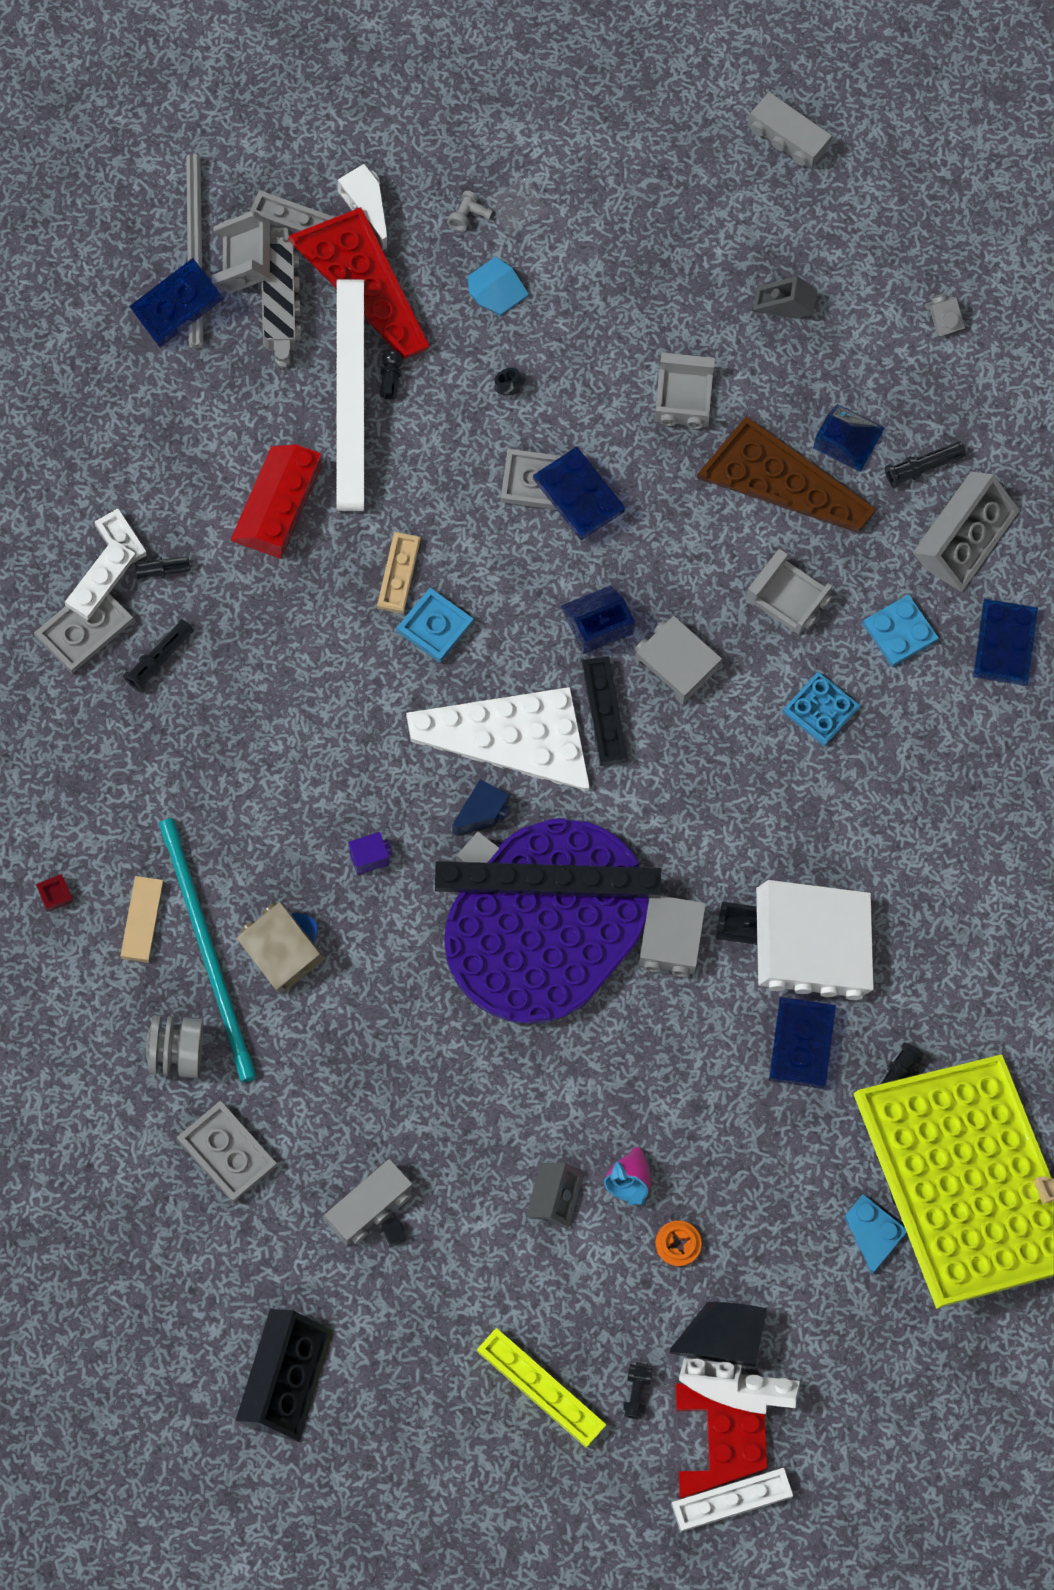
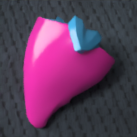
(637, 1174)

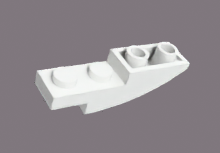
(728, 1386)

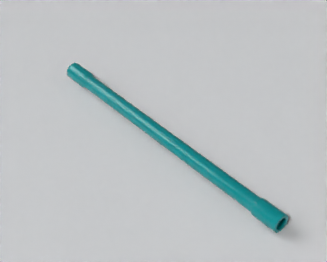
(241, 1056)

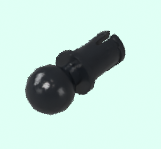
(392, 360)

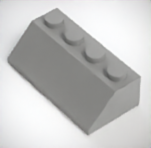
(967, 530)

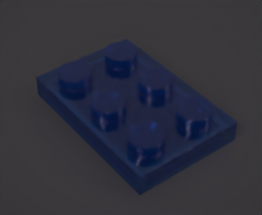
(176, 302)
(579, 493)
(1005, 642)
(802, 1042)

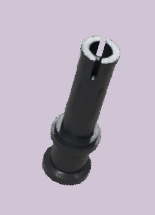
(914, 467)
(151, 666)
(903, 1063)

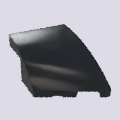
(723, 1333)

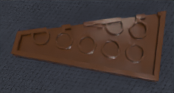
(771, 471)

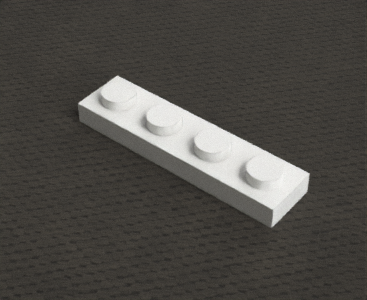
(732, 1499)

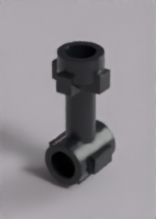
(639, 1375)

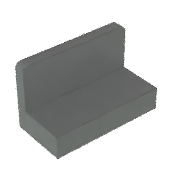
(555, 1193)

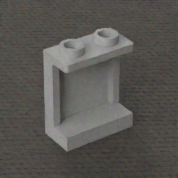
(244, 252)
(684, 390)
(789, 594)
(678, 658)
(672, 935)

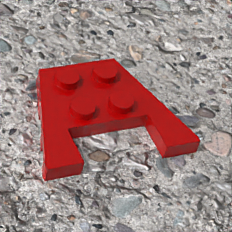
(734, 1443)

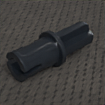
(162, 567)

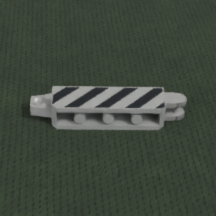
(278, 299)

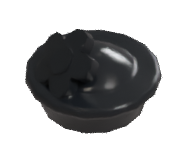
(509, 381)

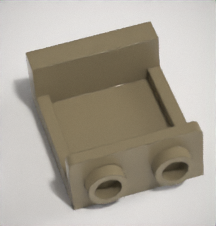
(280, 947)

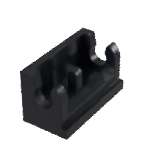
(737, 923)

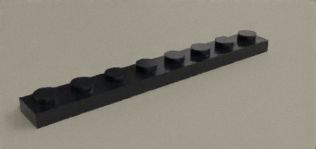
(547, 879)

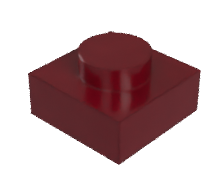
(54, 893)

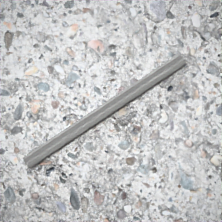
(194, 233)

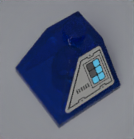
(848, 437)

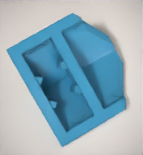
(496, 286)

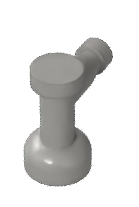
(459, 220)

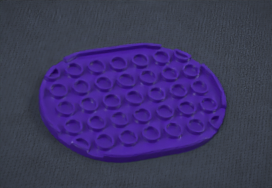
(543, 953)

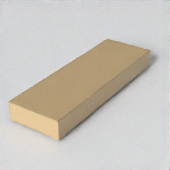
(399, 572)
(141, 919)

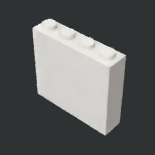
(814, 939)

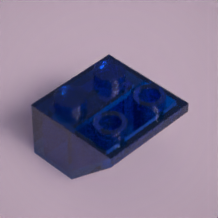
(599, 619)

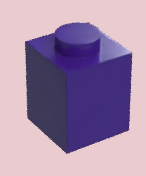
(369, 853)

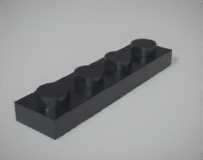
(604, 711)

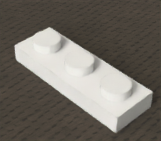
(100, 579)

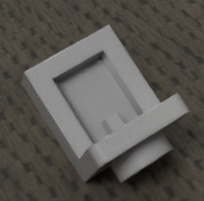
(945, 314)

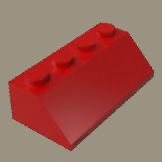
(277, 499)

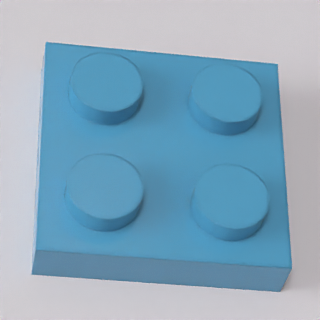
(434, 625)
(900, 630)

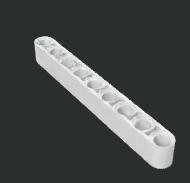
(350, 395)

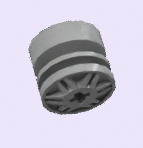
(175, 1046)

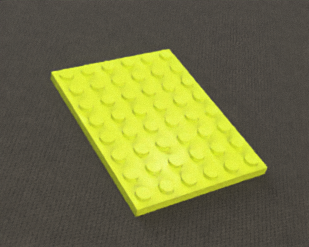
(964, 1177)

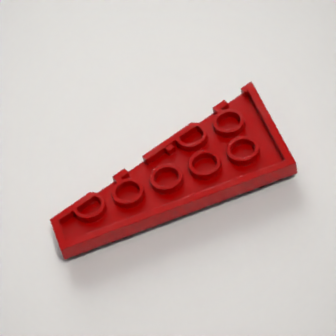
(349, 250)

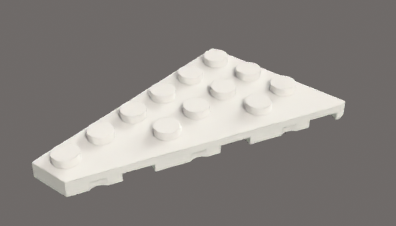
(518, 732)

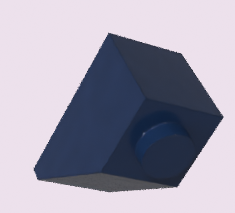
(482, 809)

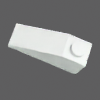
(362, 190)

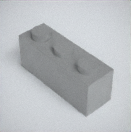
(789, 131)
(369, 1203)

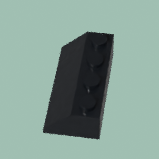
(284, 1374)

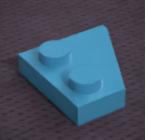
(873, 1231)

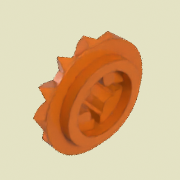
(682, 1231)

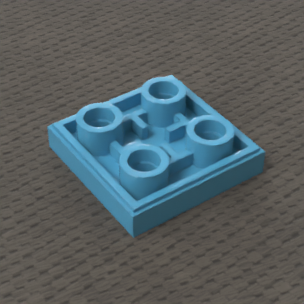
(821, 708)

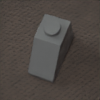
(786, 298)

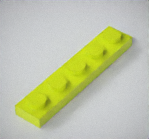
(541, 1388)

